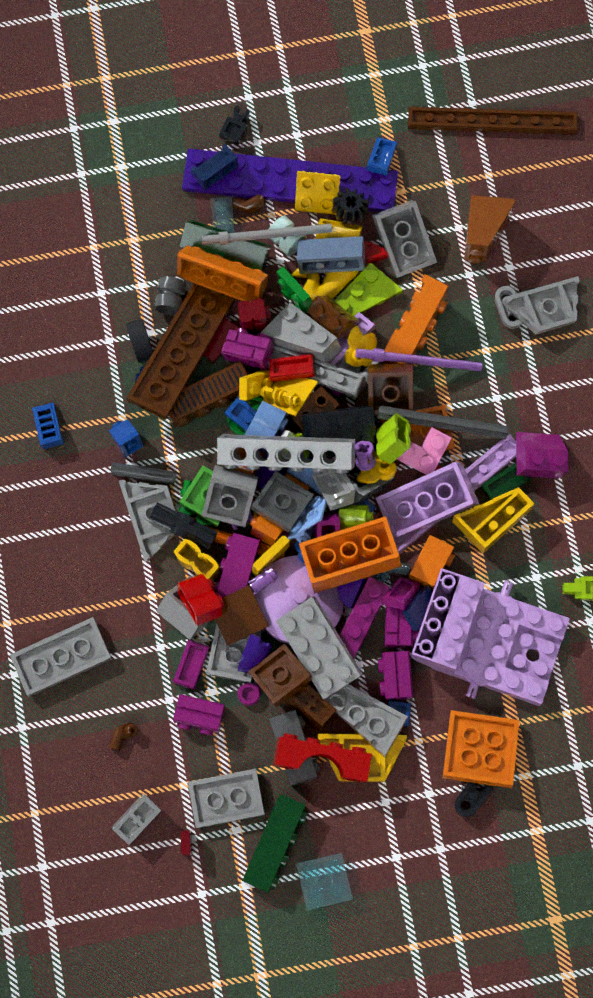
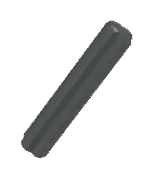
(143, 473)

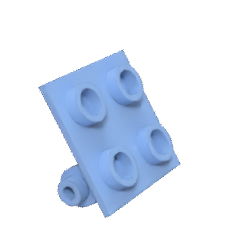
(305, 524)

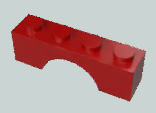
(351, 764)

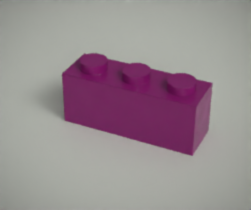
(238, 565)

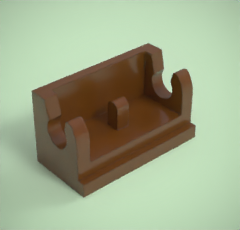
(312, 706)

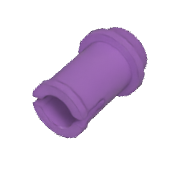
(263, 579)

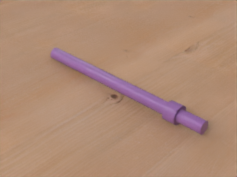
(379, 355)

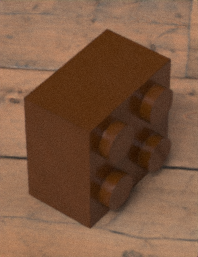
(390, 386)

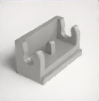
(335, 488)
(136, 819)

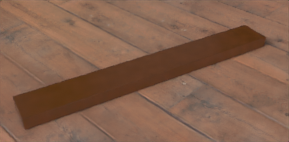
(493, 120)

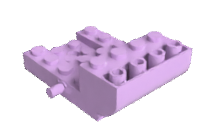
(487, 637)

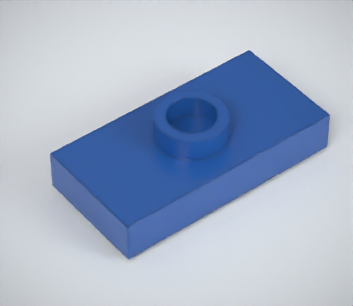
(381, 156)

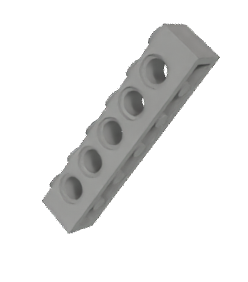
(229, 457)

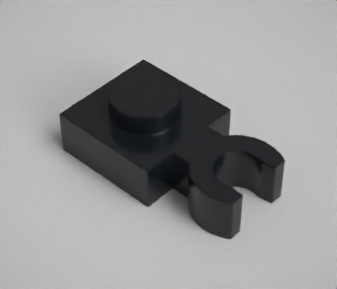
(234, 128)

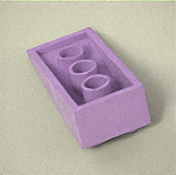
(428, 500)

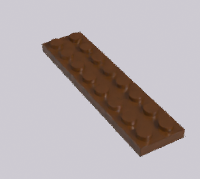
(180, 350)

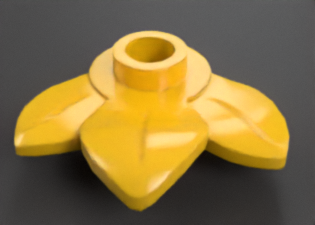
(360, 341)
(381, 470)

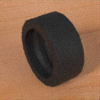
(139, 340)

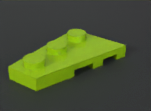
(367, 290)

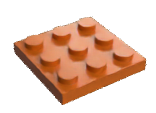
(481, 749)

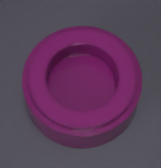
(249, 694)

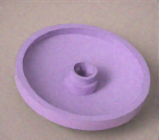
(290, 591)

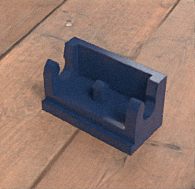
(215, 168)

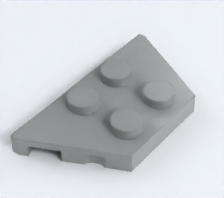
(546, 306)
(140, 502)

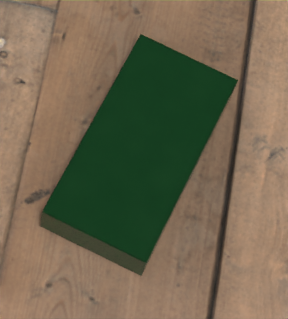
(504, 482)

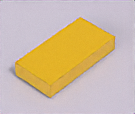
(270, 555)

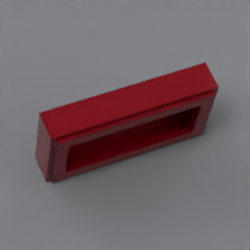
(214, 350)

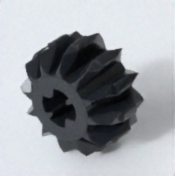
(348, 213)

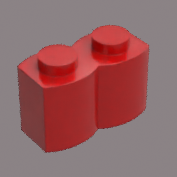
(200, 599)

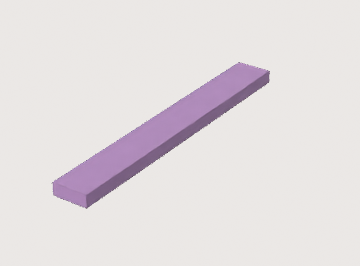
(478, 473)

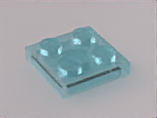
(324, 881)

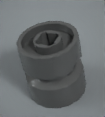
(170, 295)

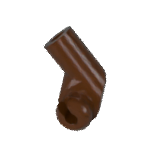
(251, 205)
(121, 733)

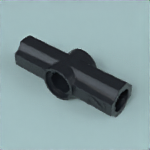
(183, 525)

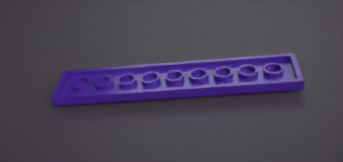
(277, 179)

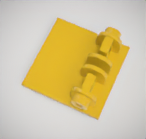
(316, 192)
(288, 394)

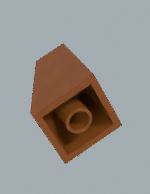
(485, 225)

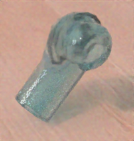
(404, 569)

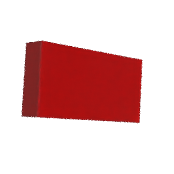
(291, 367)

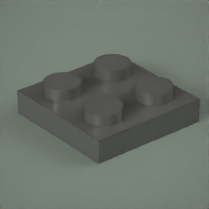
(282, 501)

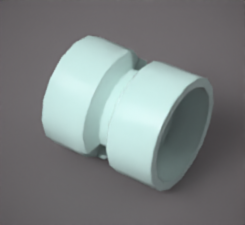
(287, 244)

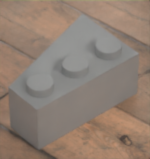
(301, 334)

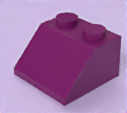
(541, 455)

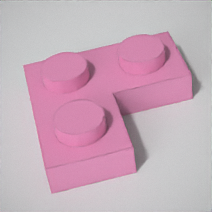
(429, 454)

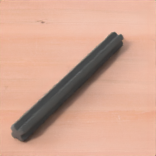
(446, 422)

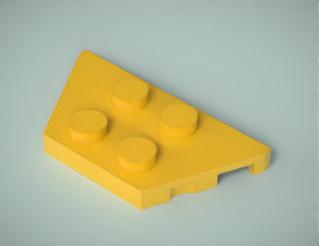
(379, 766)

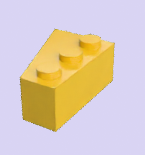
(493, 519)

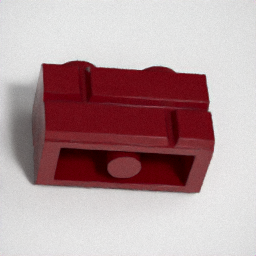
(254, 315)

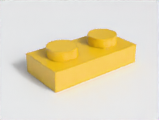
(251, 384)

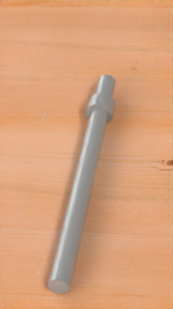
(224, 238)

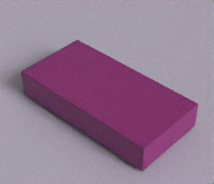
(401, 593)
(191, 664)

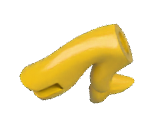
(331, 285)

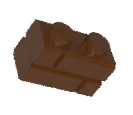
(332, 316)

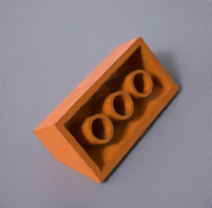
(220, 274)
(350, 554)

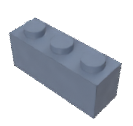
(331, 255)

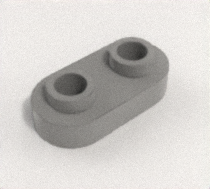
(503, 311)

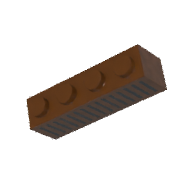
(207, 394)

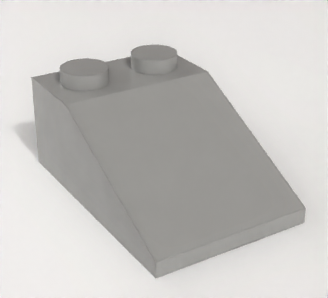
(404, 238)

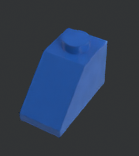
(126, 437)

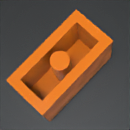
(432, 558)

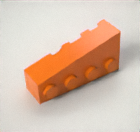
(420, 319)

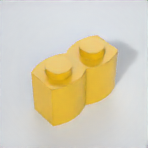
(191, 558)

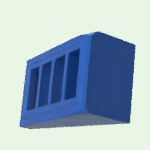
(50, 441)

